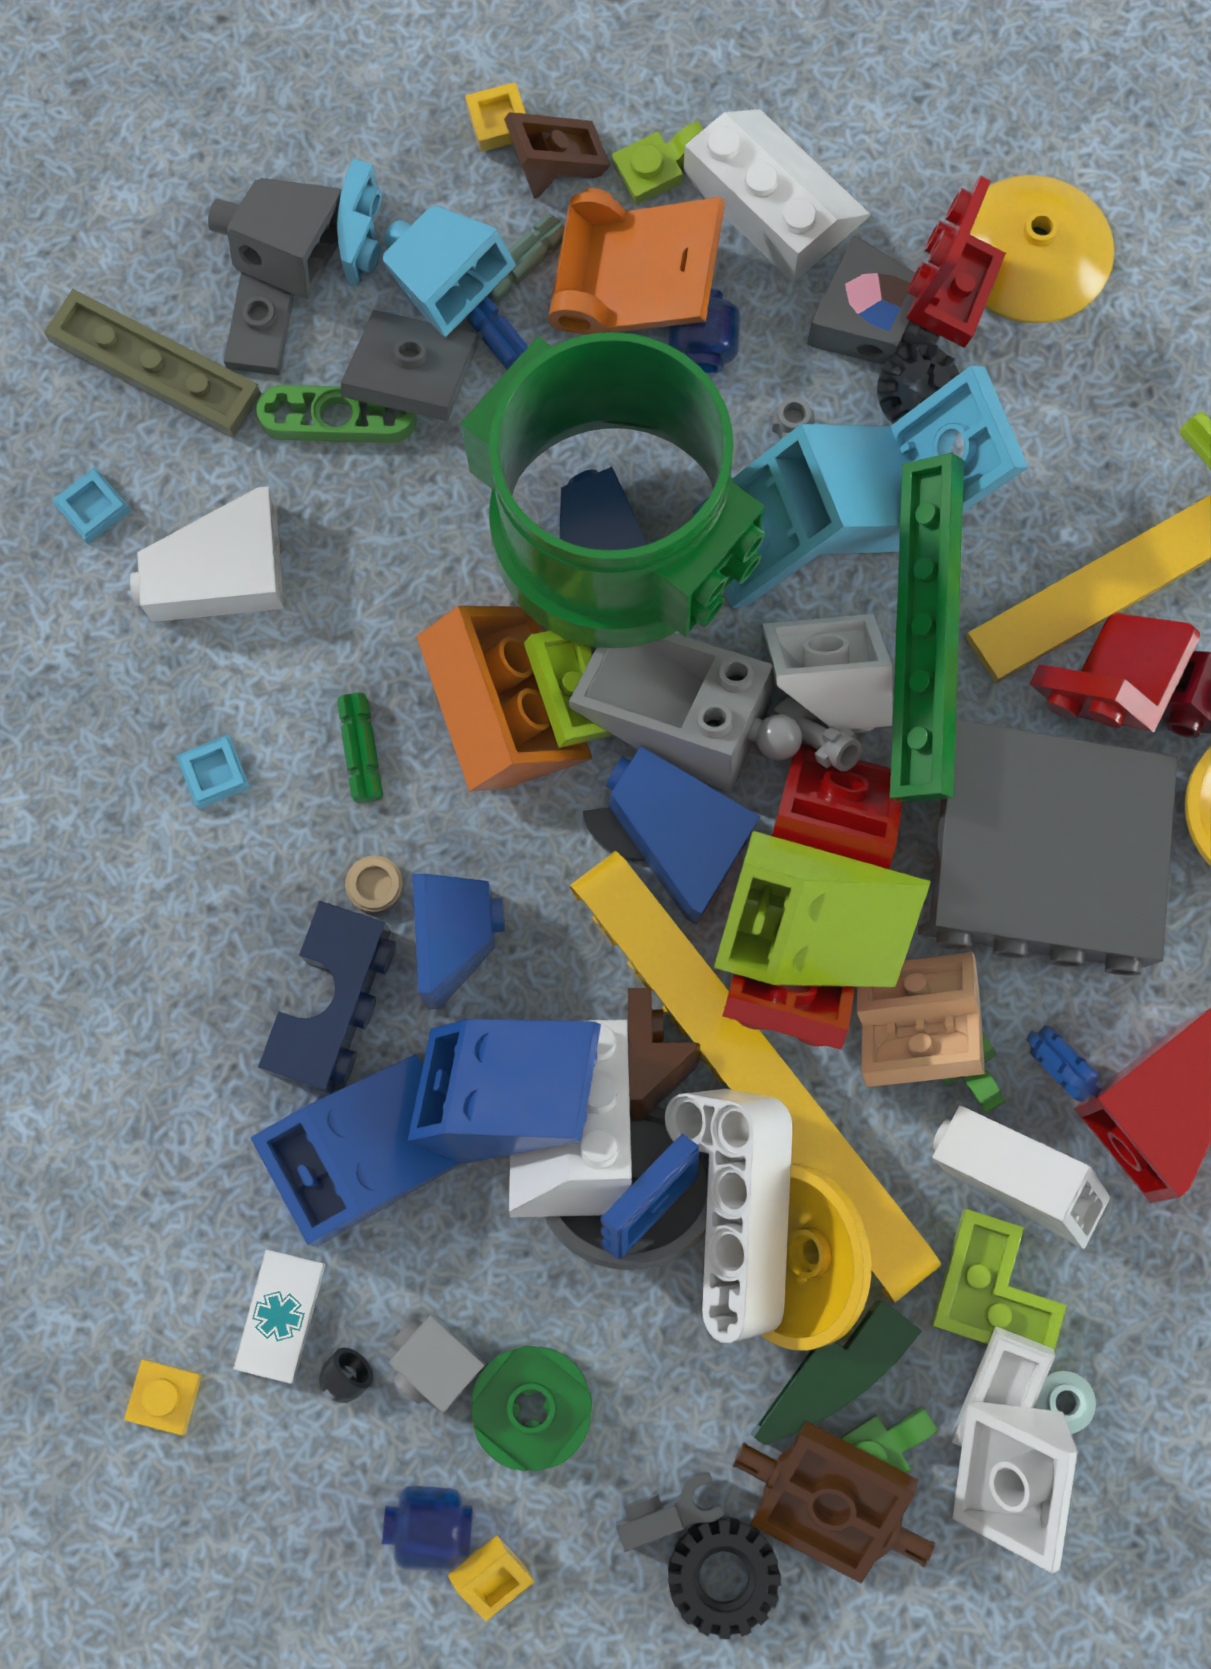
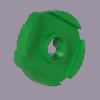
(496, 1412)

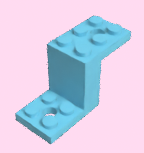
(842, 483)

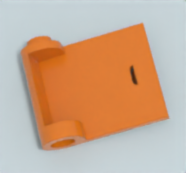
(634, 265)

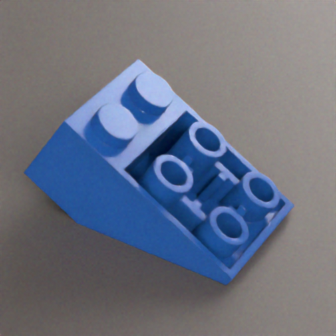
(504, 1087)
(350, 1153)

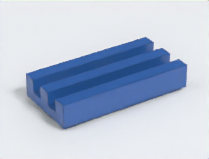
(650, 1196)

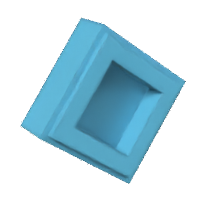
(91, 505)
(213, 771)

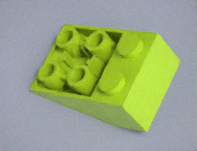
(818, 918)

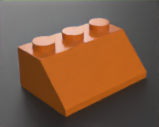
(493, 697)

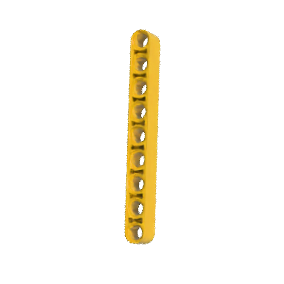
(747, 1061)

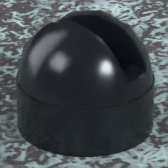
(337, 1383)

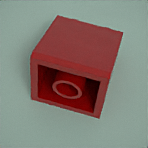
(1159, 1111)

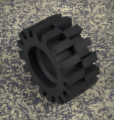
(731, 1616)

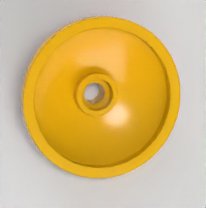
(1049, 273)
(828, 1287)

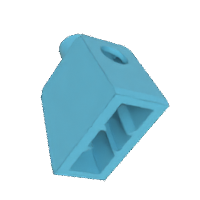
(446, 264)

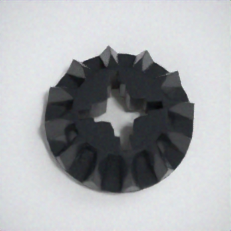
(910, 364)

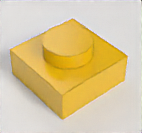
(488, 112)
(163, 1397)
(491, 1578)

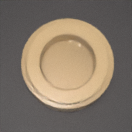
(374, 884)

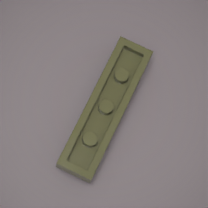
(153, 363)

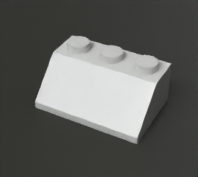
(771, 190)
(587, 1174)

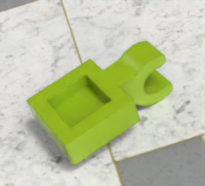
(653, 165)

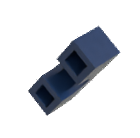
(317, 1047)

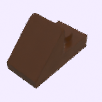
(555, 147)
(653, 1065)

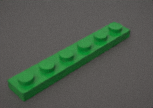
(927, 630)

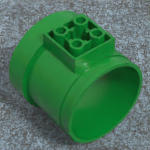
(612, 594)

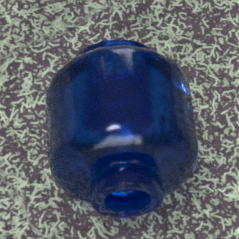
(710, 342)
(428, 1528)

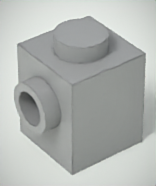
(433, 1362)

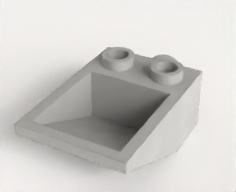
(670, 695)

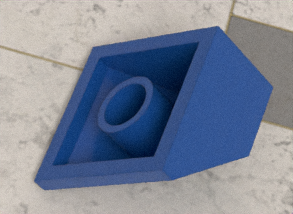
(452, 932)

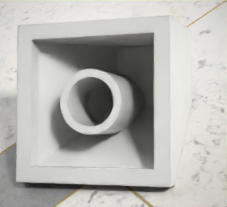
(834, 669)

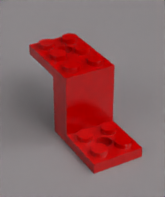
(844, 816)

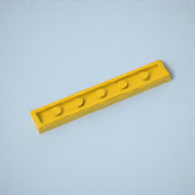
(1094, 592)

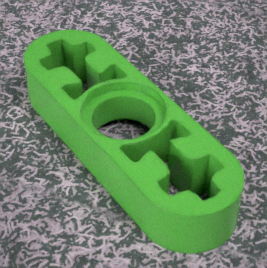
(322, 397)

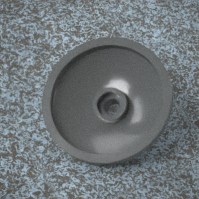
(670, 1236)

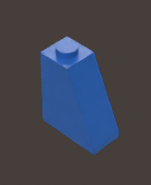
(598, 513)
(679, 827)

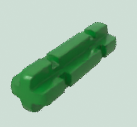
(359, 748)

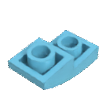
(355, 227)

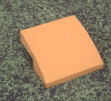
(924, 1024)

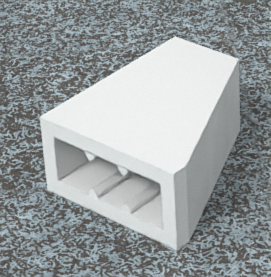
(214, 564)
(1022, 1174)

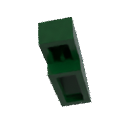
(838, 1374)

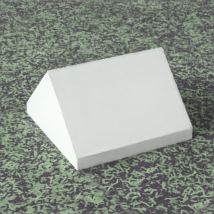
(1017, 1479)

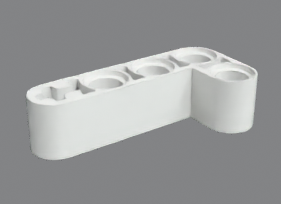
(746, 1205)

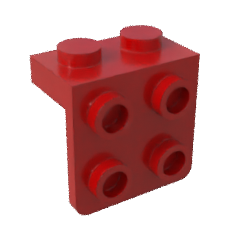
(959, 274)
(1125, 674)

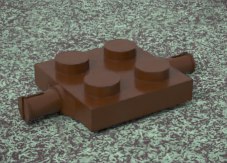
(834, 1502)

